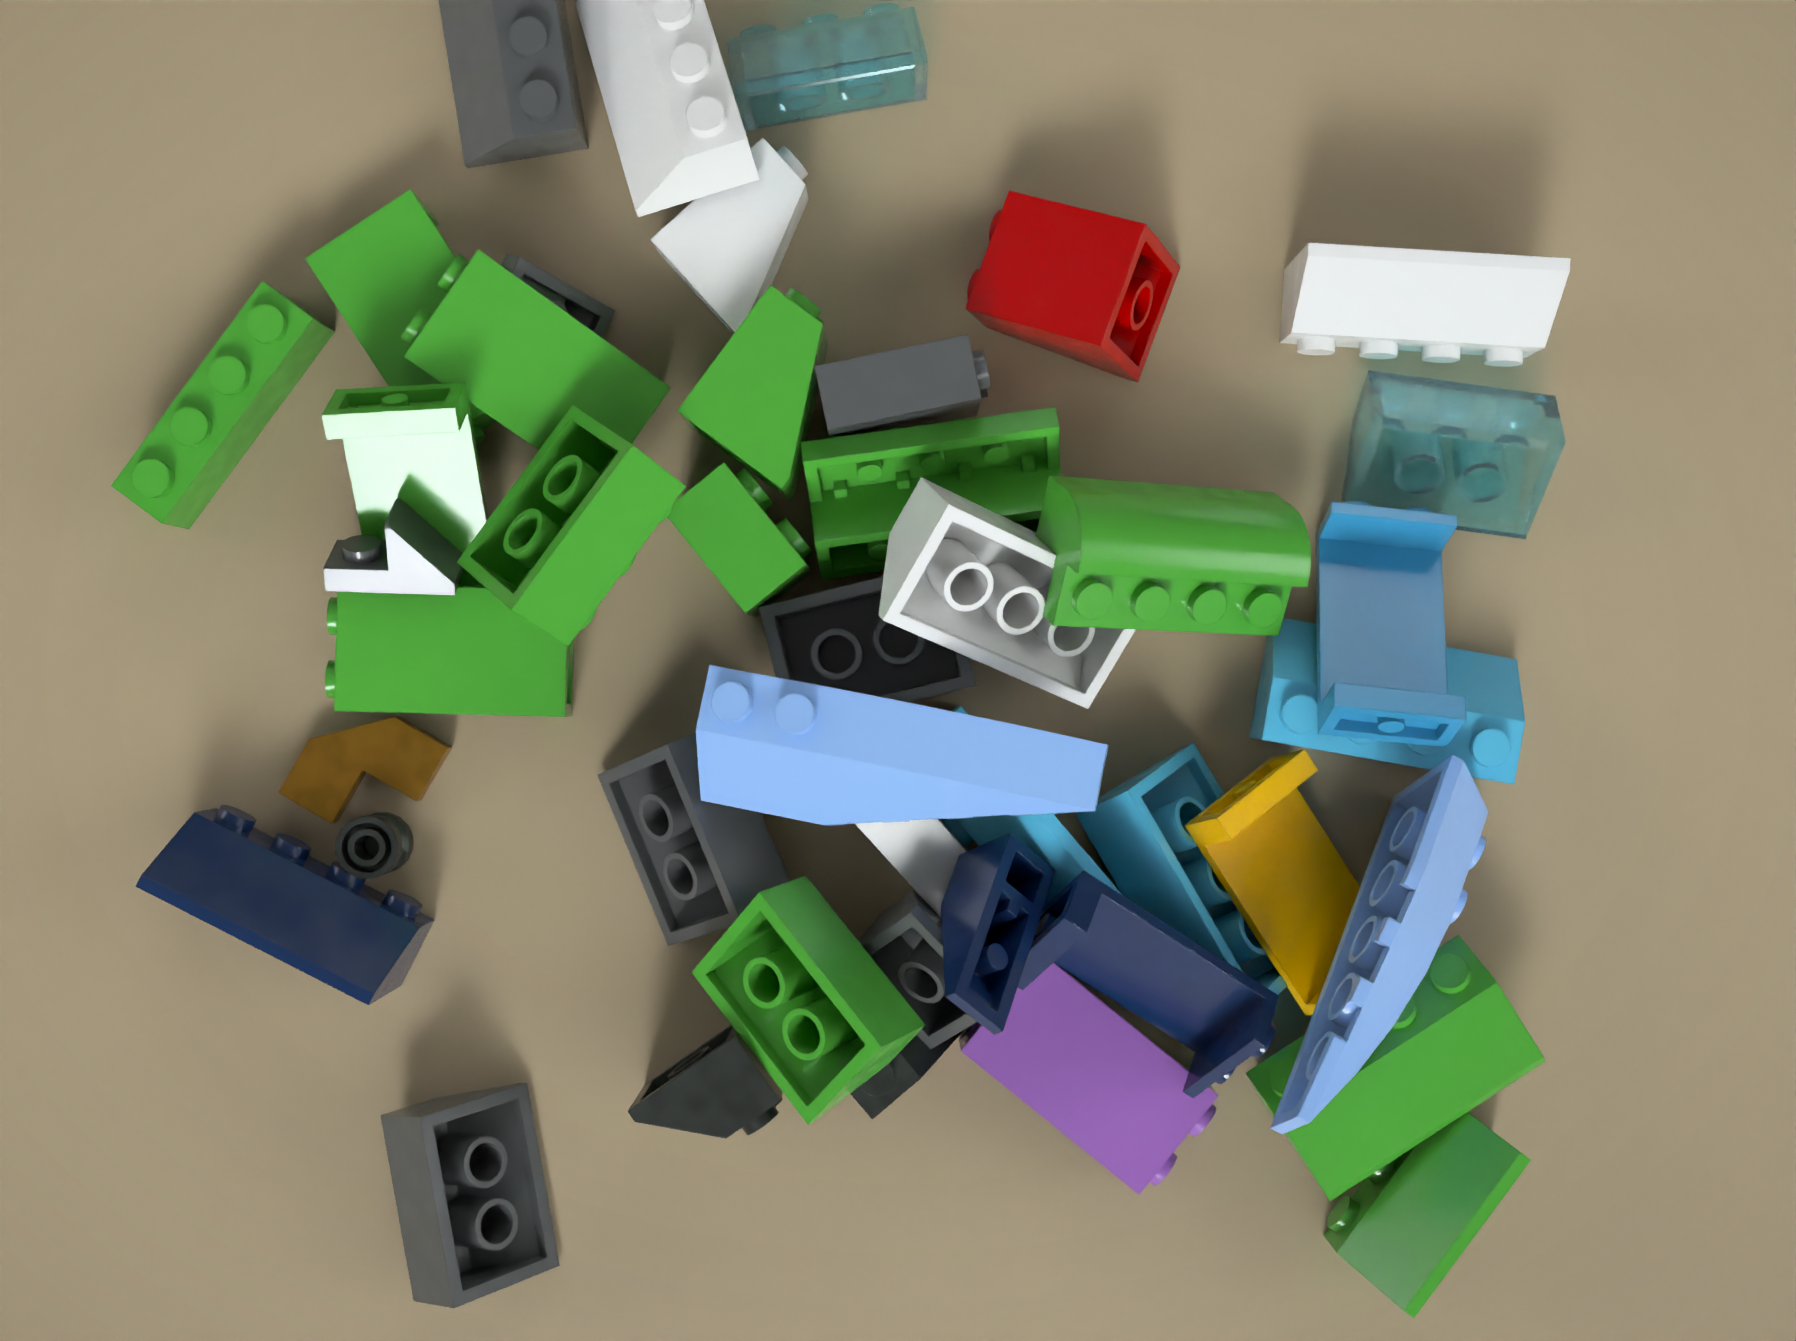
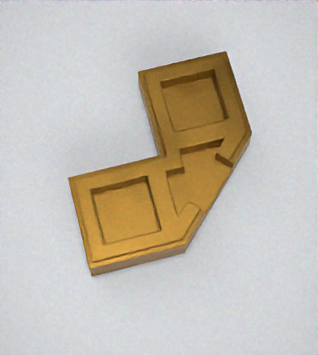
(337, 762)

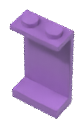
(1093, 1077)

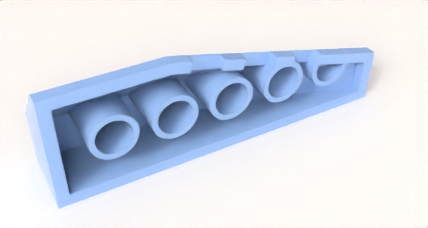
(878, 759)
(1390, 935)

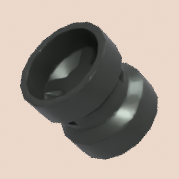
(386, 843)

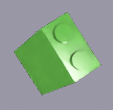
(764, 389)

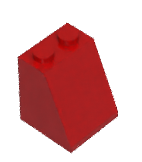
(1073, 283)

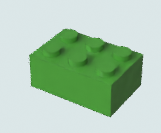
(571, 525)

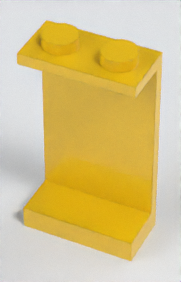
(1280, 871)

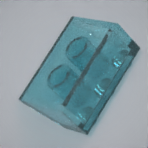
(828, 66)
(1453, 450)

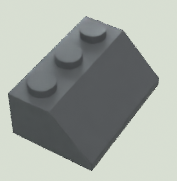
(513, 79)
(691, 854)
(469, 1194)

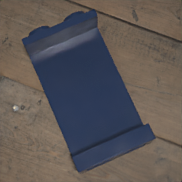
(1156, 977)

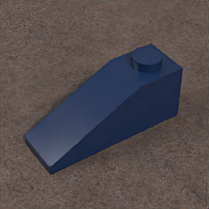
(990, 926)

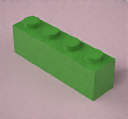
(223, 408)

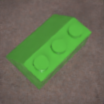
(806, 997)
(1424, 1209)

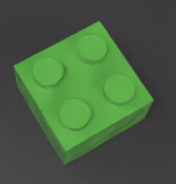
(738, 540)

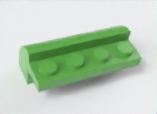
(866, 479)
(1170, 556)

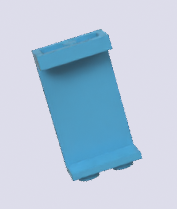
(1383, 625)

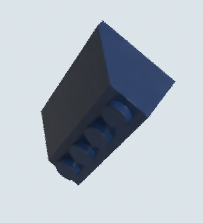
(289, 903)

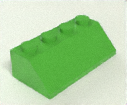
(1434, 1065)

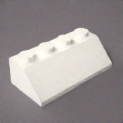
(667, 100)
(1420, 302)
(983, 592)

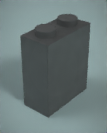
(903, 387)

